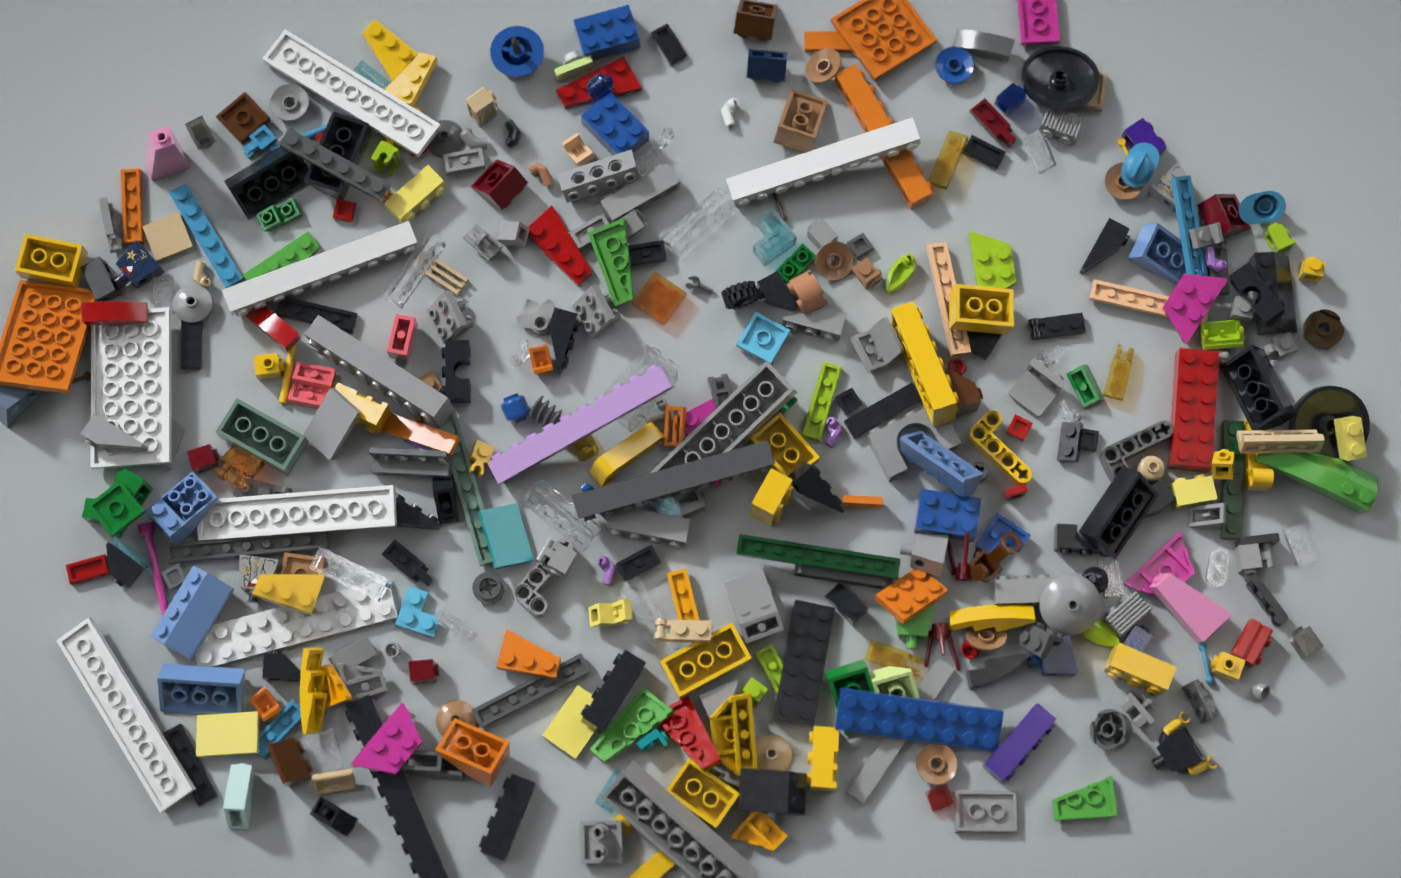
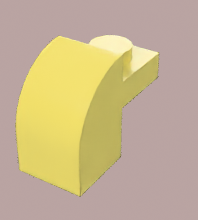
(610, 613)

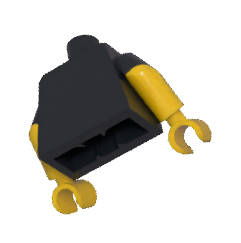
(1179, 750)

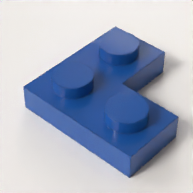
(996, 529)

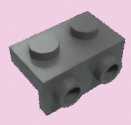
(1038, 638)

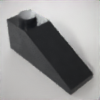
(1108, 243)

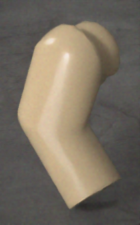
(199, 276)

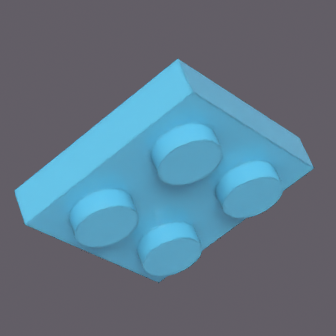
(763, 338)

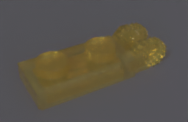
(1118, 375)
(891, 656)

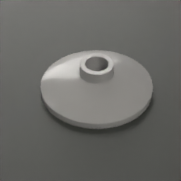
(289, 94)
(192, 312)

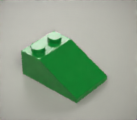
(136, 485)
(849, 676)

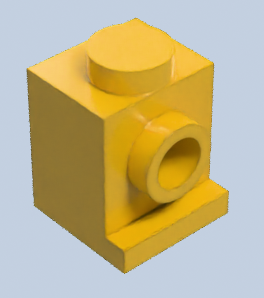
(1313, 267)
(1223, 458)

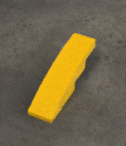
(998, 616)
(312, 697)

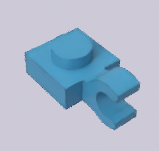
(261, 140)

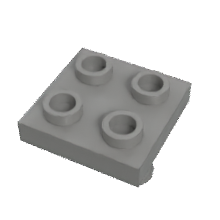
(595, 311)
(448, 317)
(601, 841)

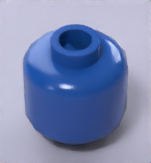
(515, 408)

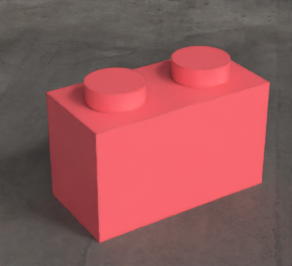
(402, 337)

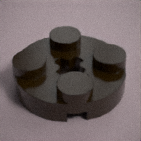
(1312, 332)

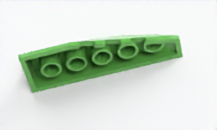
(1327, 476)

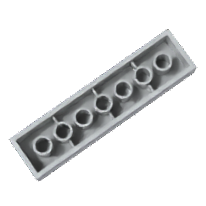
(379, 372)
(733, 420)
(674, 827)

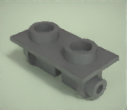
(1203, 709)

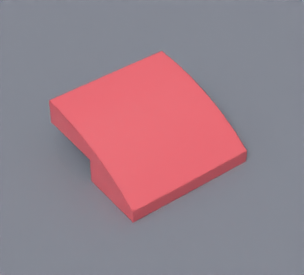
(311, 384)

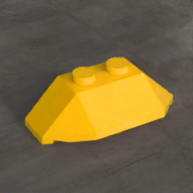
(734, 733)

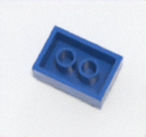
(607, 33)
(614, 126)
(947, 514)

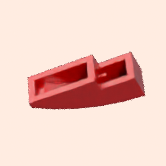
(114, 313)
(274, 327)

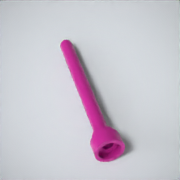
(147, 530)

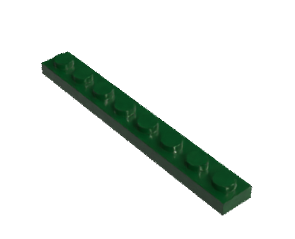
(818, 556)

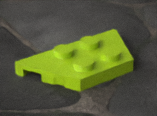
(991, 261)

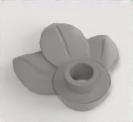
(535, 314)

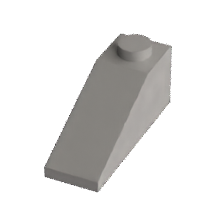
(108, 436)

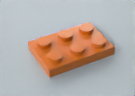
(911, 595)

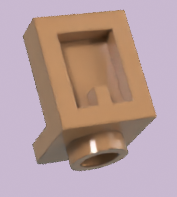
(866, 273)

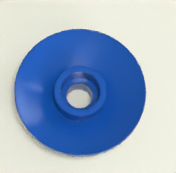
(954, 56)

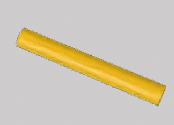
(287, 375)

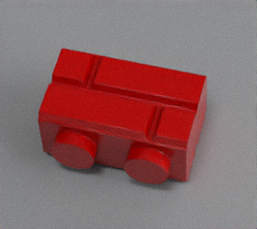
(1251, 642)

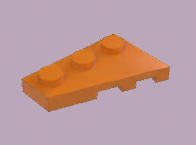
(526, 658)

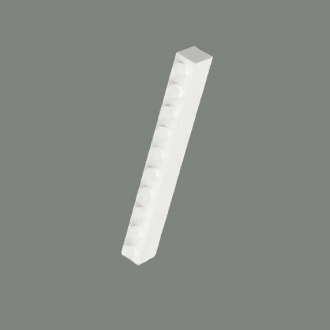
(823, 161)
(319, 268)

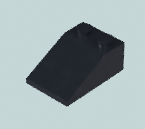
(772, 792)

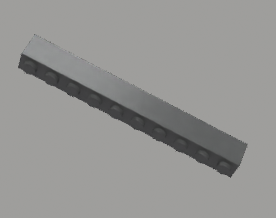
(674, 479)

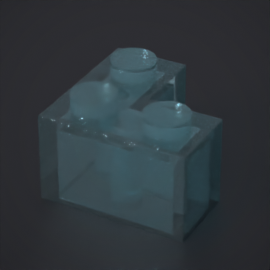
(776, 239)

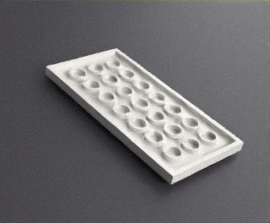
(134, 388)

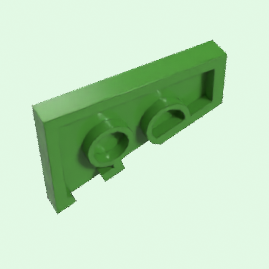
(1088, 803)

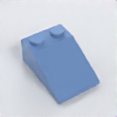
(1159, 253)

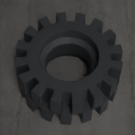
(740, 295)

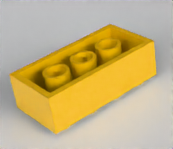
(705, 662)

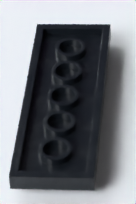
(804, 663)

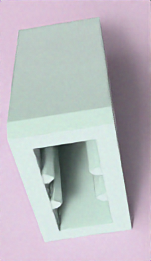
(239, 796)

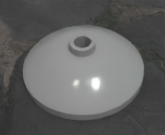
(1056, 599)

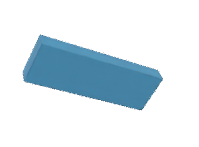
(279, 727)

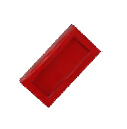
(87, 569)

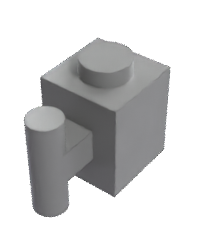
(1241, 308)
(1250, 558)
(560, 560)

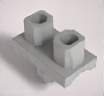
(482, 242)
(1145, 714)

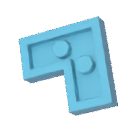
(411, 614)

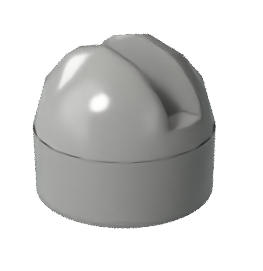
(389, 652)
(1261, 691)

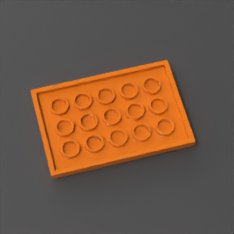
(43, 337)

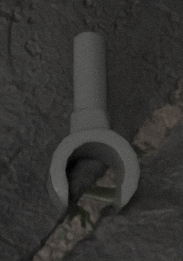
(696, 283)

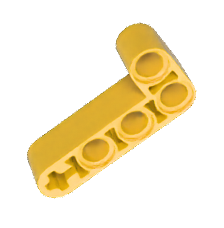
(1003, 451)
(626, 452)
(1256, 475)

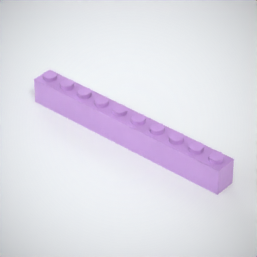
(581, 424)

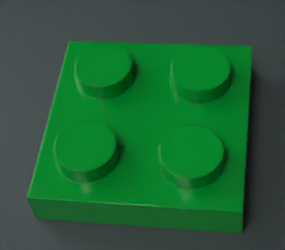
(116, 508)

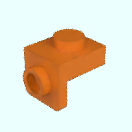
(540, 359)
(265, 704)

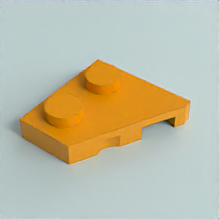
(334, 687)
(760, 831)

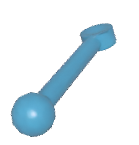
(1202, 647)

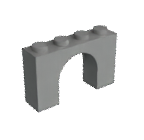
(884, 440)

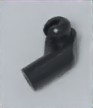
(514, 134)

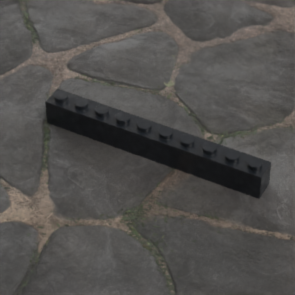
(399, 797)

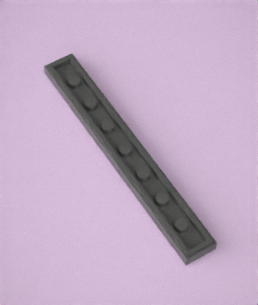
(251, 546)

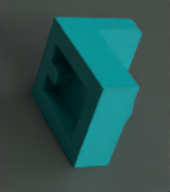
(648, 741)

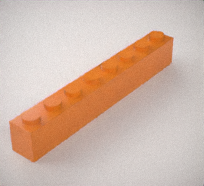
(871, 116)

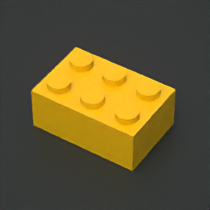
(51, 261)
(981, 309)
(786, 445)
(772, 497)
(1139, 669)
(703, 793)

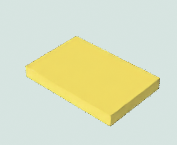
(566, 728)
(227, 734)

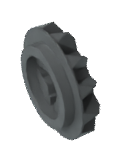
(480, 583)

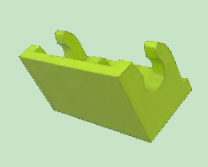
(385, 156)
(1221, 334)

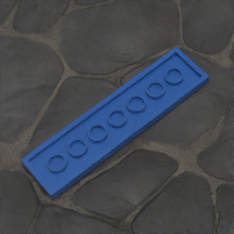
(918, 719)

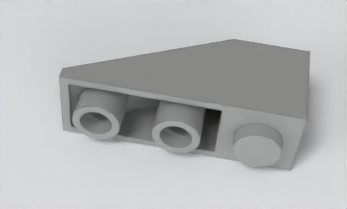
(819, 322)

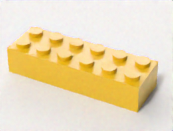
(924, 364)

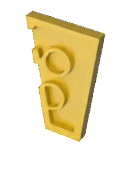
(388, 48)
(412, 79)

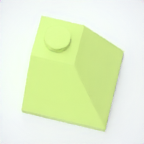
(894, 681)

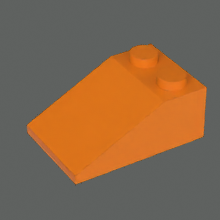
(474, 751)

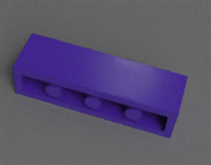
(1019, 742)

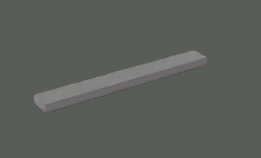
(890, 746)

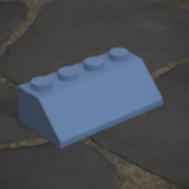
(941, 463)
(192, 612)
(201, 689)

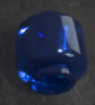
(600, 86)

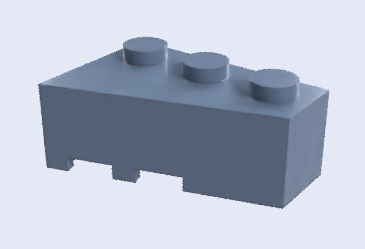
(15, 402)

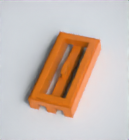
(668, 409)
(862, 501)

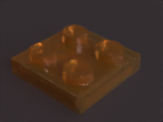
(659, 298)

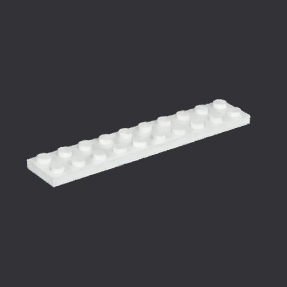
(352, 93)
(300, 513)
(286, 628)
(126, 715)

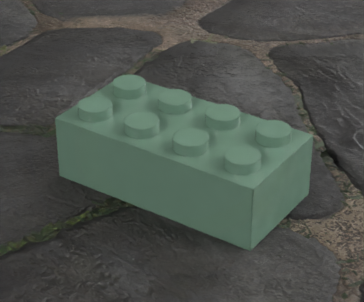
(262, 436)

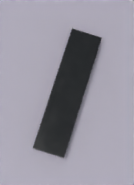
(308, 311)
(191, 344)
(882, 410)
(186, 754)

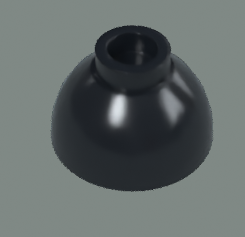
(1097, 577)

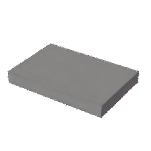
(332, 423)
(985, 811)

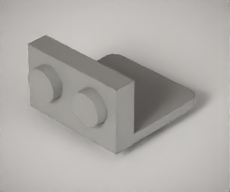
(877, 346)
(1037, 387)

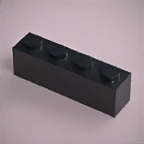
(613, 692)
(508, 817)

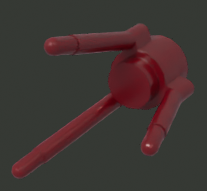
(963, 571)
(940, 634)

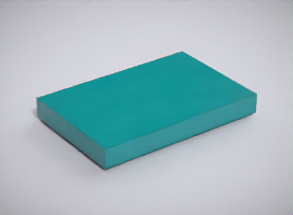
(506, 536)

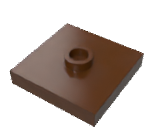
(243, 118)

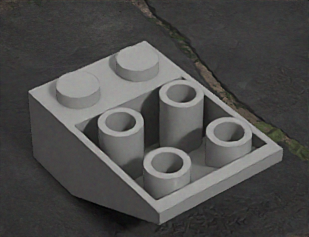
(753, 605)

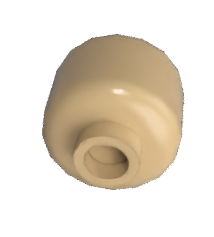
(1151, 468)

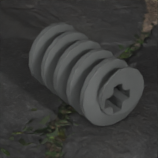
(544, 413)

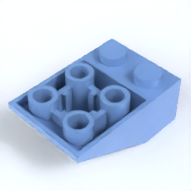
(182, 508)

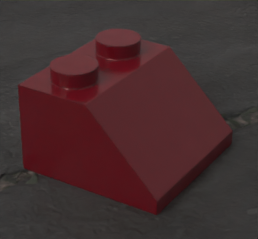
(500, 184)
(1223, 210)

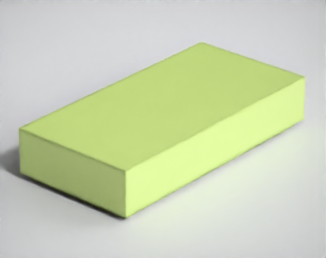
(573, 69)

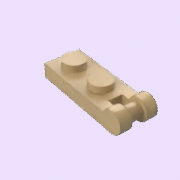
(683, 631)

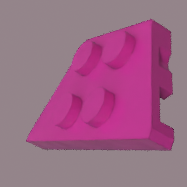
(1191, 302)
(1171, 559)
(391, 744)

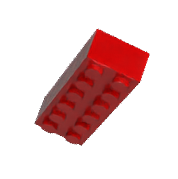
(1193, 410)

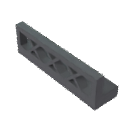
(411, 462)

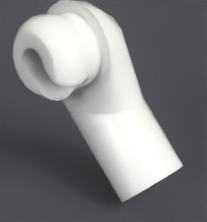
(728, 110)

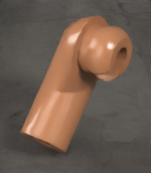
(545, 175)

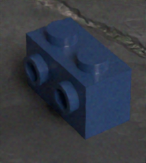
(766, 65)

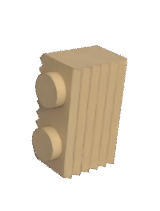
(482, 106)

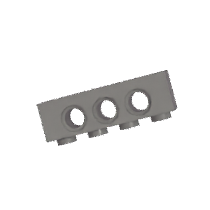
(599, 176)

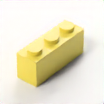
(415, 195)

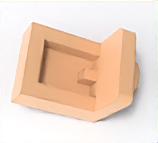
(577, 150)

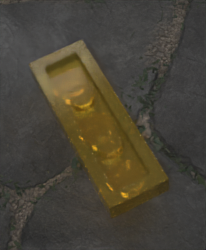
(948, 159)

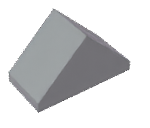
(1208, 516)

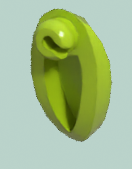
(900, 273)
(1101, 634)

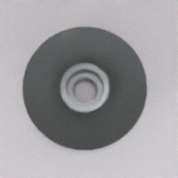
(451, 144)

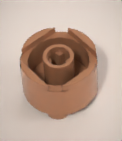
(808, 292)

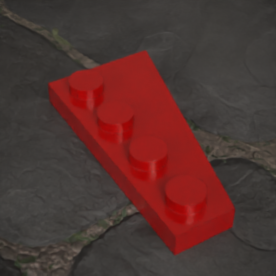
(619, 70)
(556, 243)
(691, 734)

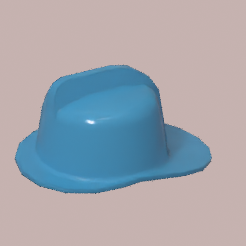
(1140, 165)
(1262, 207)

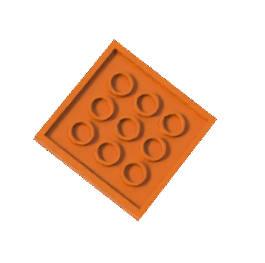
(883, 34)

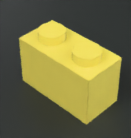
(1350, 438)
(1193, 491)

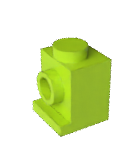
(1278, 238)
(757, 691)

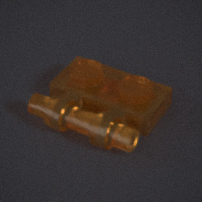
(241, 461)

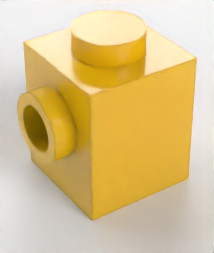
(268, 366)
(1227, 666)

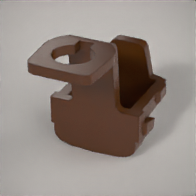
(989, 562)

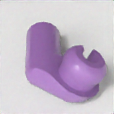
(1213, 262)
(834, 430)
(609, 569)

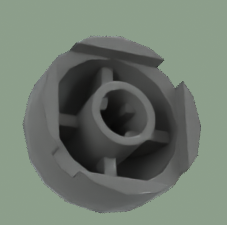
(1111, 730)

